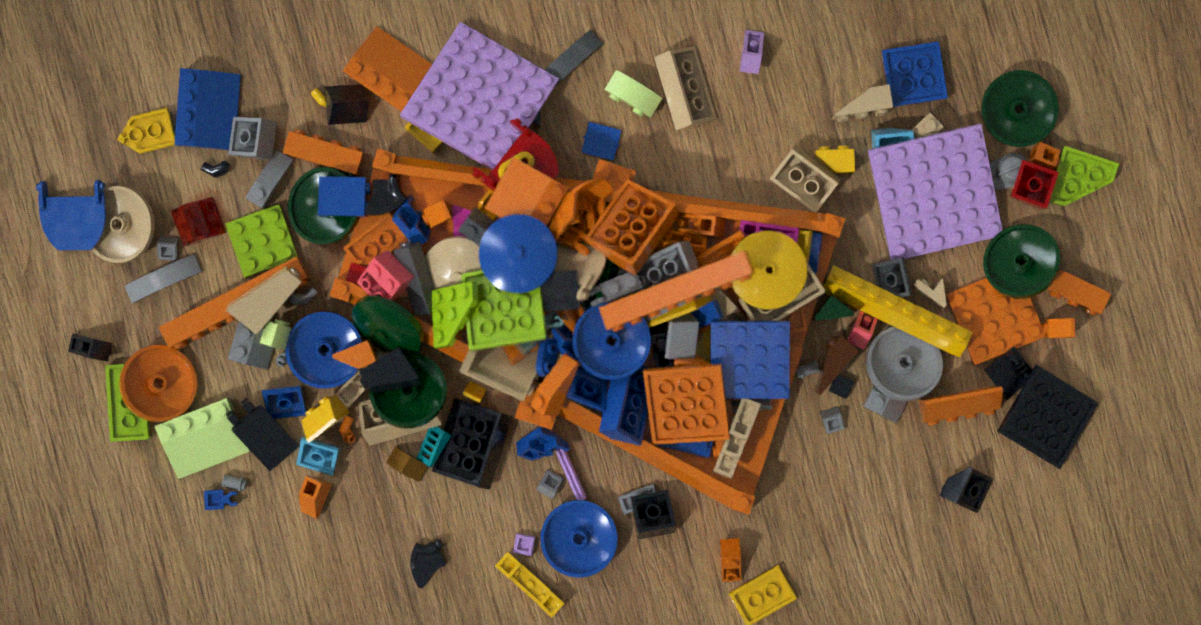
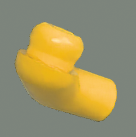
(319, 97)

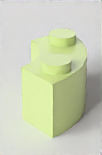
(633, 94)
(276, 334)

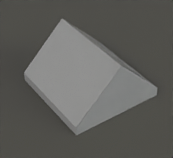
(682, 337)

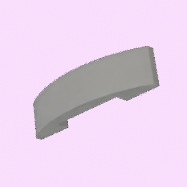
(163, 278)

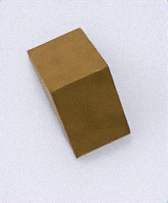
(406, 464)

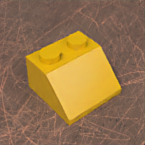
(322, 418)

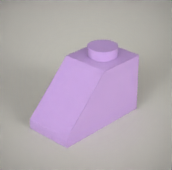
(752, 52)

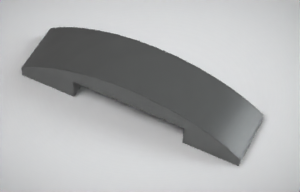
(574, 55)

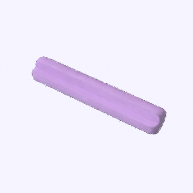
(571, 474)

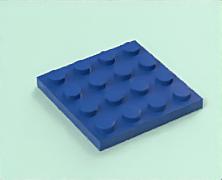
(752, 357)

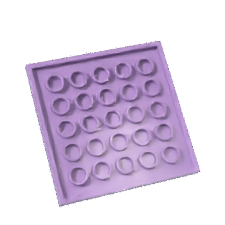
(475, 95)
(935, 192)

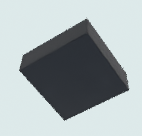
(841, 386)

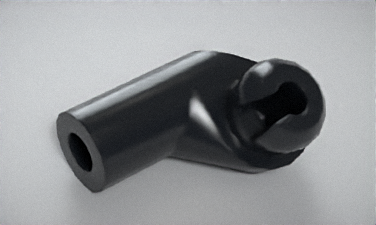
(216, 171)

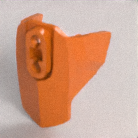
(581, 206)

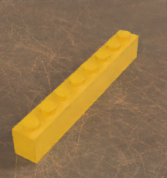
(897, 311)

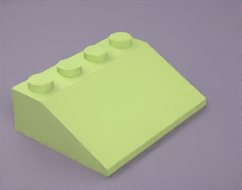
(200, 439)

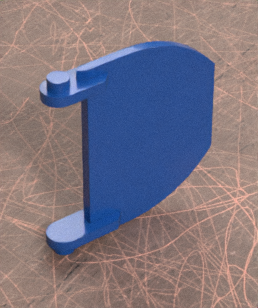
(73, 220)

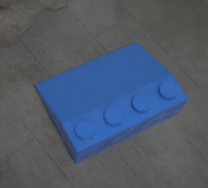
(206, 108)

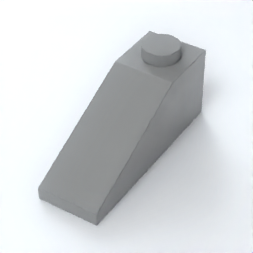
(269, 179)

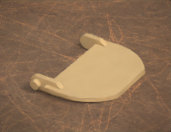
(588, 267)

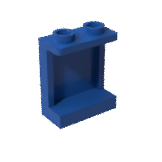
(343, 196)

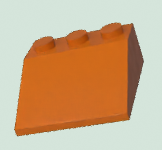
(526, 193)

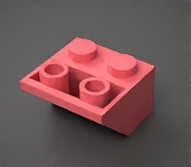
(385, 277)

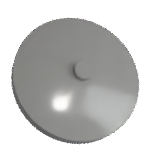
(903, 365)

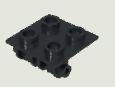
(561, 291)
(1009, 372)

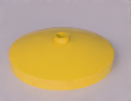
(785, 279)

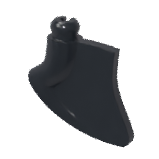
(386, 196)
(425, 561)

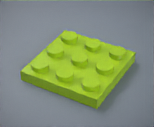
(261, 240)

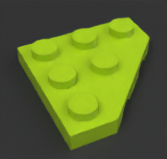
(1080, 175)
(451, 311)

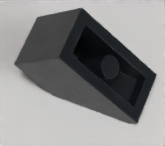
(90, 347)

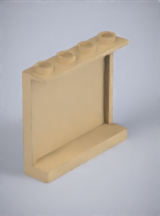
(494, 369)

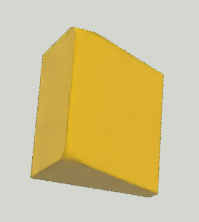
(474, 391)

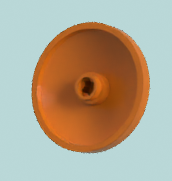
(158, 383)

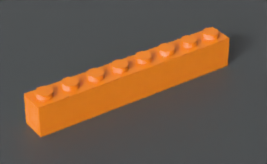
(677, 290)

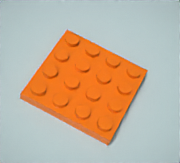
(994, 320)
(686, 404)

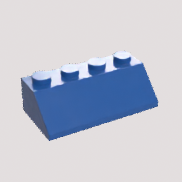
(626, 409)

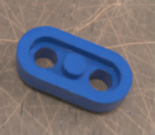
(546, 357)

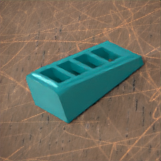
(430, 437)

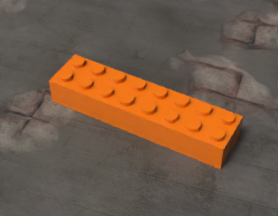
(213, 313)

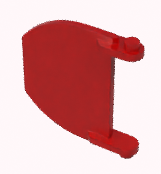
(527, 142)

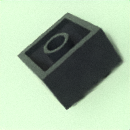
(653, 514)

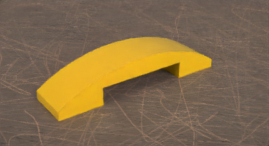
(530, 584)

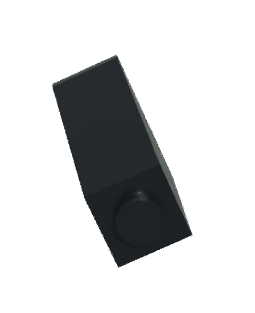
(389, 373)

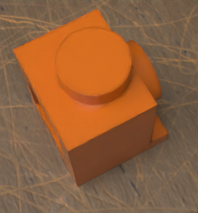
(1044, 156)

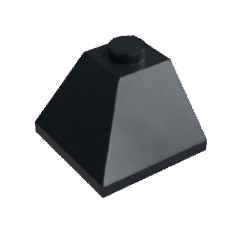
(967, 488)

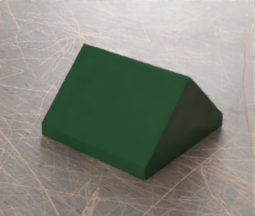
(832, 309)

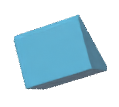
(318, 456)

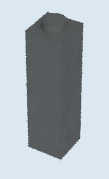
(420, 288)

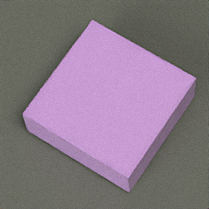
(524, 544)

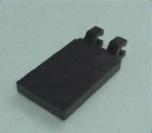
(262, 434)

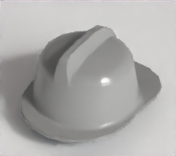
(1005, 170)

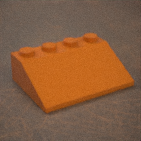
(387, 68)
(632, 226)
(961, 404)

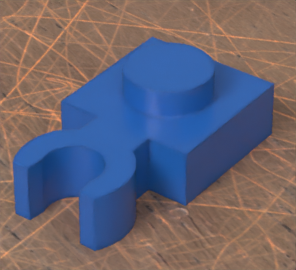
(216, 499)

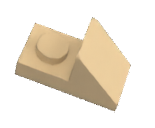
(936, 294)

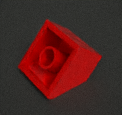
(1034, 185)

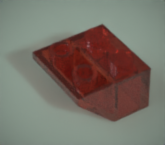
(198, 221)

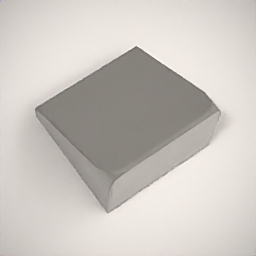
(167, 248)
(832, 420)
(549, 484)

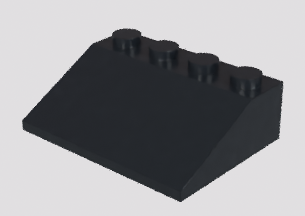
(474, 444)

